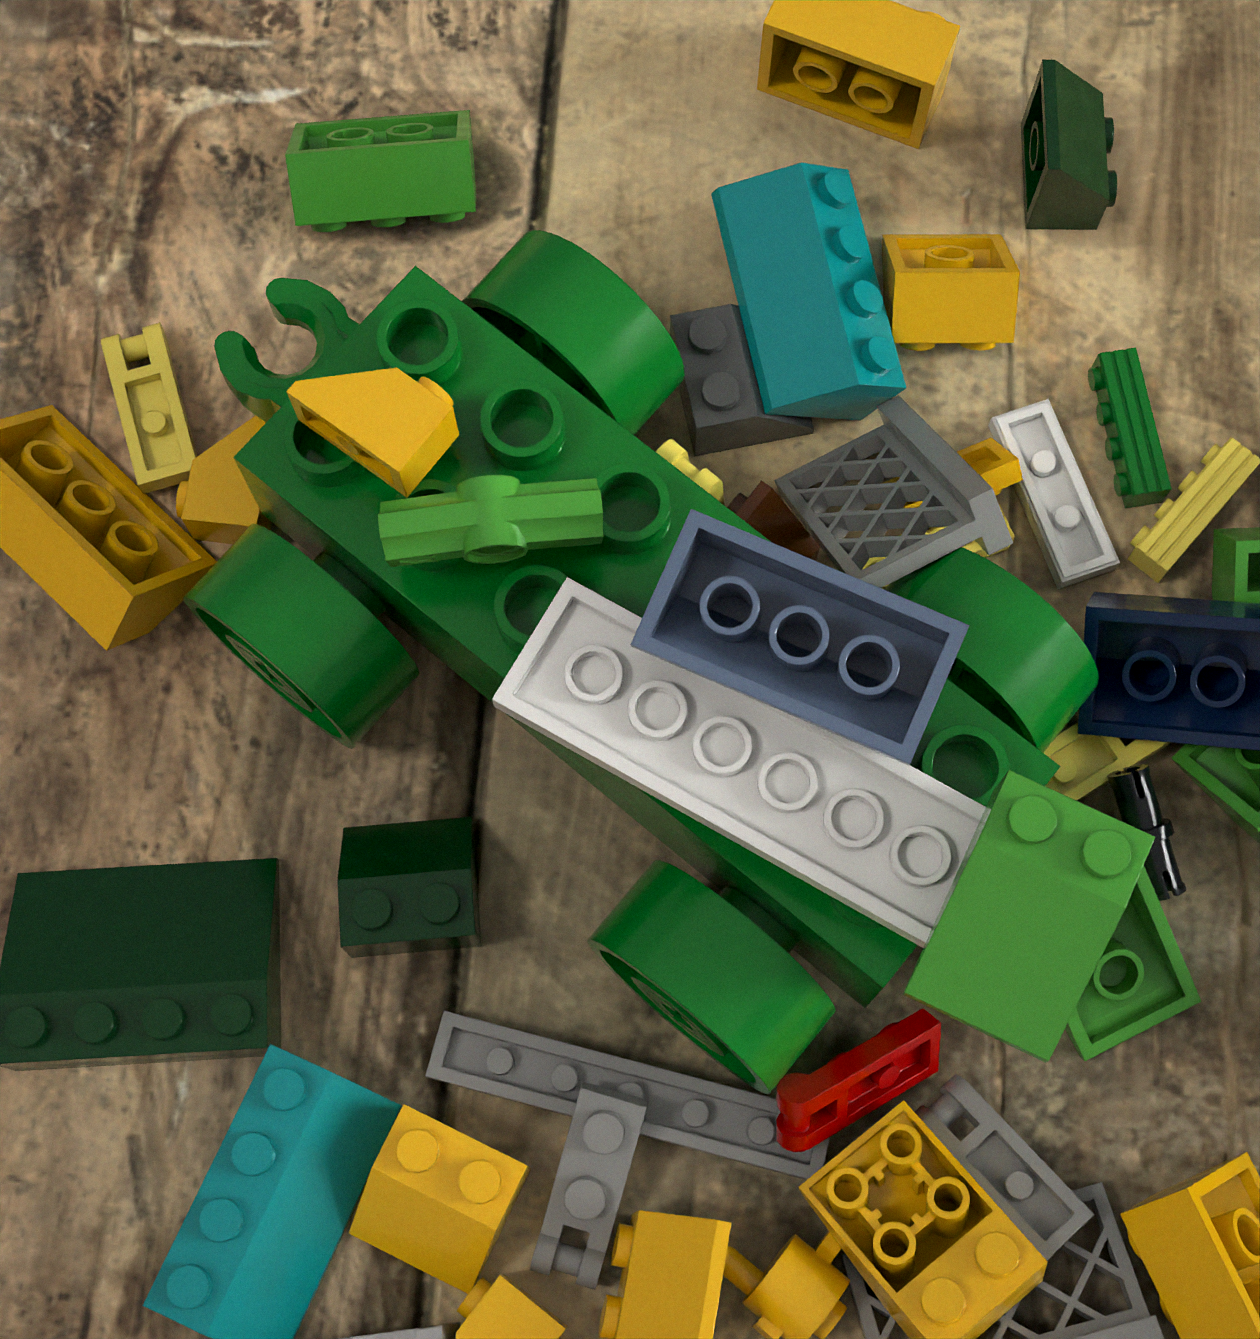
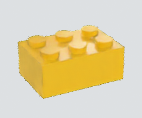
(859, 62)

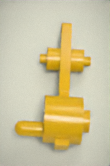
(796, 1290)

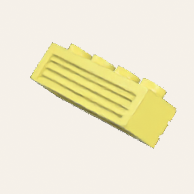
(1194, 509)

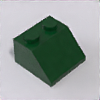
(1066, 152)
(408, 888)

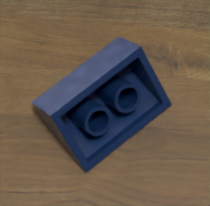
(1173, 670)

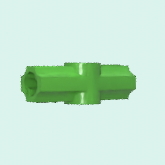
(491, 521)

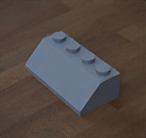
(800, 636)

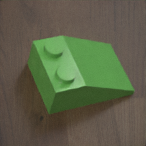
(1028, 915)
(1136, 979)

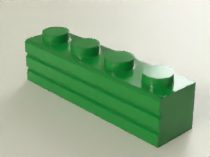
(1130, 428)

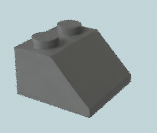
(721, 384)

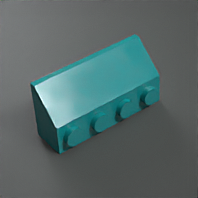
(808, 293)
(273, 1203)

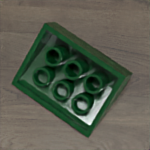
(141, 965)

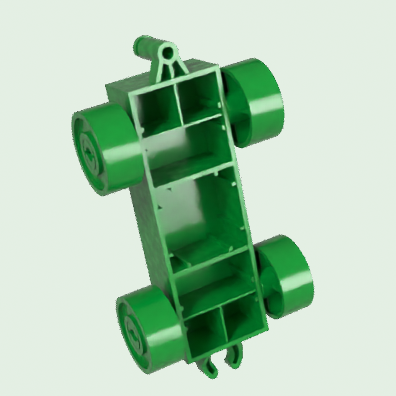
(551, 384)

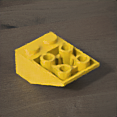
(923, 1231)

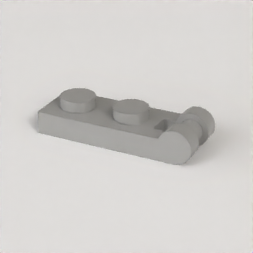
(1007, 1168)
(589, 1182)

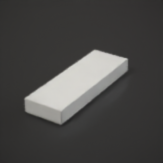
(1055, 495)

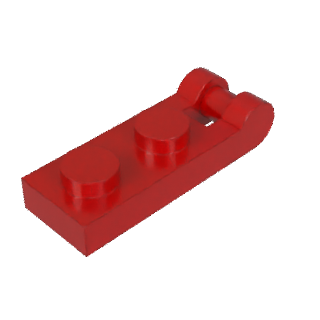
(856, 1081)

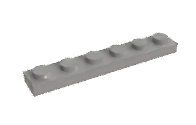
(679, 1107)

